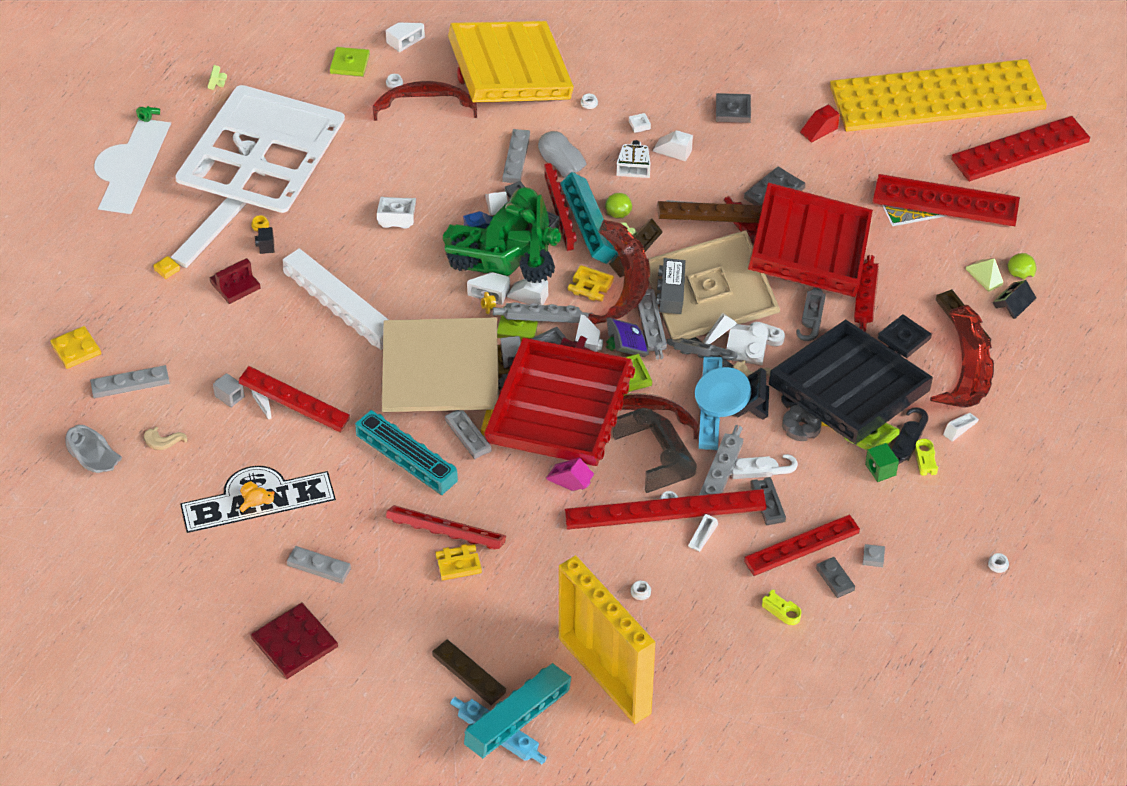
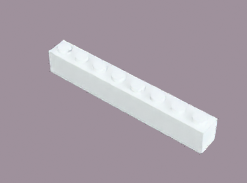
(335, 296)

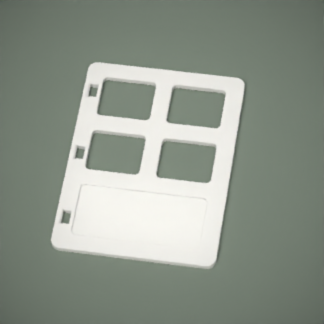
(271, 120)

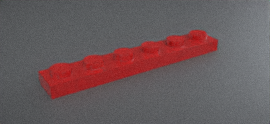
(558, 203)
(294, 398)
(451, 528)
(801, 545)

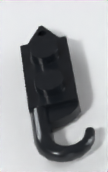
(910, 435)

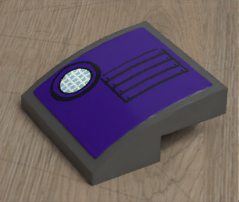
(627, 337)

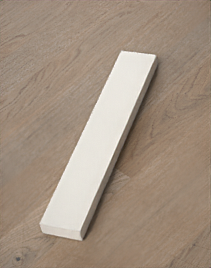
(207, 232)

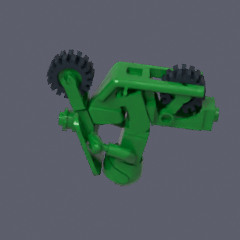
(505, 242)

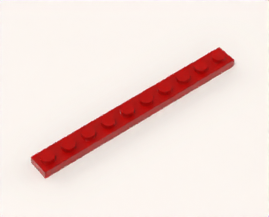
(665, 509)

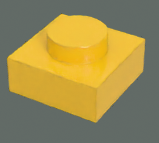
(166, 267)

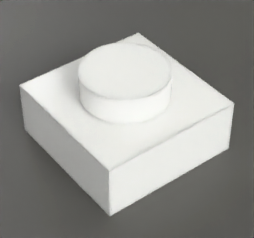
(639, 122)

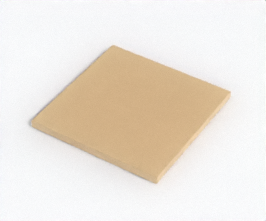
(716, 284)
(440, 364)

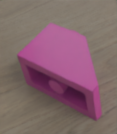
(571, 474)

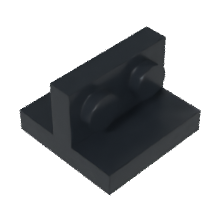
(904, 336)
(759, 397)

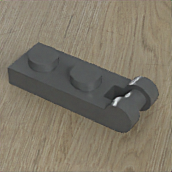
(774, 512)

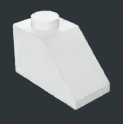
(404, 35)
(675, 145)
(495, 201)
(492, 283)
(529, 292)
(590, 331)

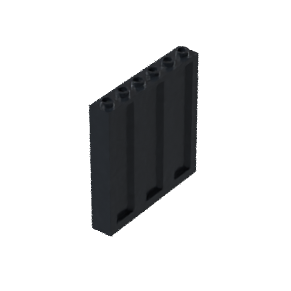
(850, 381)

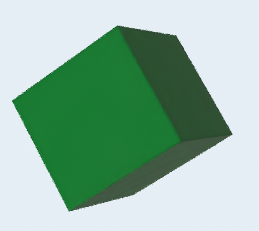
(881, 462)

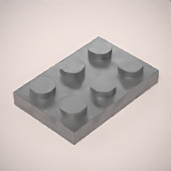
(777, 176)

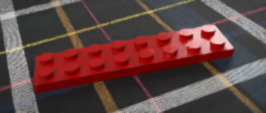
(1020, 148)
(946, 200)

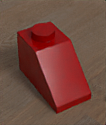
(821, 123)

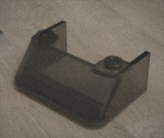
(675, 459)

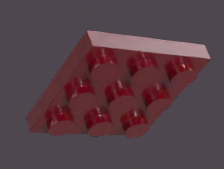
(294, 640)

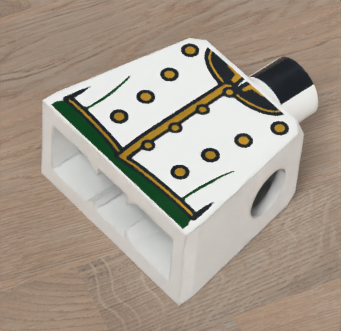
(634, 160)

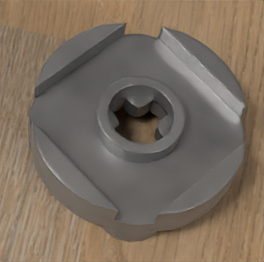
(794, 430)

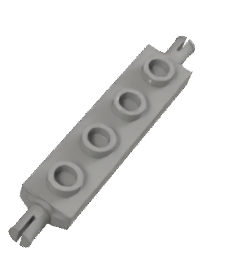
(540, 312)
(652, 324)
(723, 463)

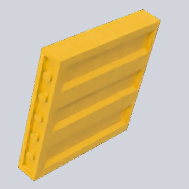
(510, 61)
(606, 639)

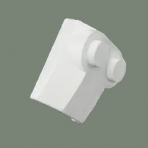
(396, 212)
(748, 342)

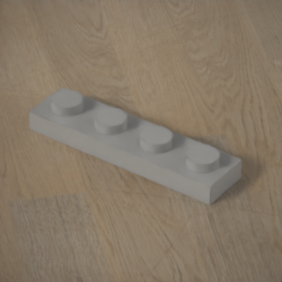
(516, 156)
(129, 381)

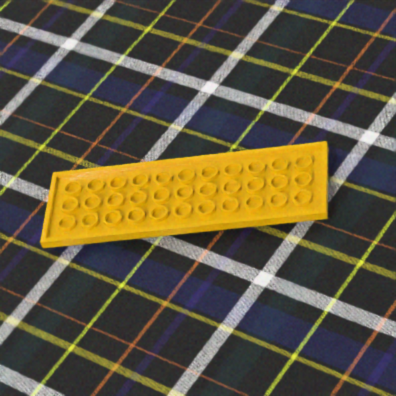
(937, 95)

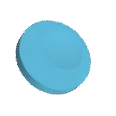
(723, 392)

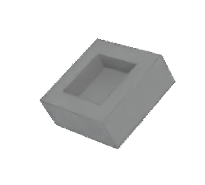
(873, 555)

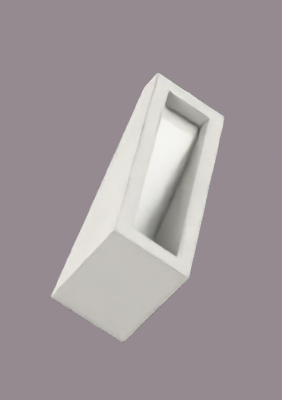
(721, 326)
(263, 402)
(959, 426)
(703, 532)

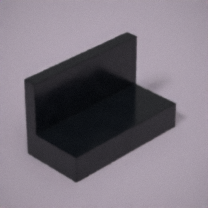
(1016, 298)

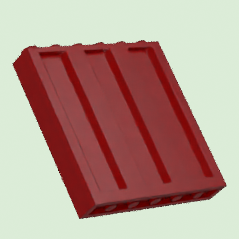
(811, 240)
(560, 401)

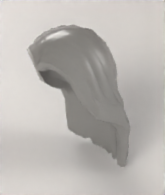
(561, 153)
(91, 449)

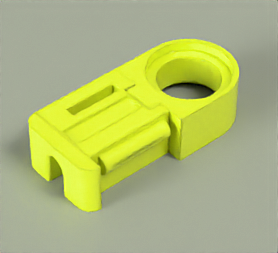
(926, 459)
(779, 608)

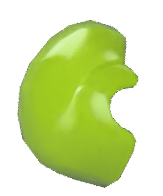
(618, 205)
(1022, 265)

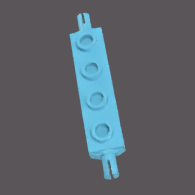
(519, 743)

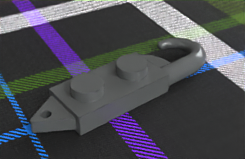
(812, 313)
(702, 349)

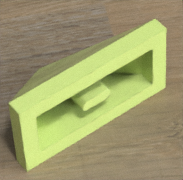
(986, 273)

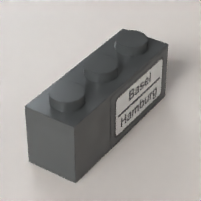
(671, 286)

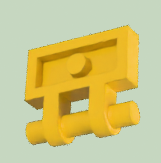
(593, 279)
(458, 566)

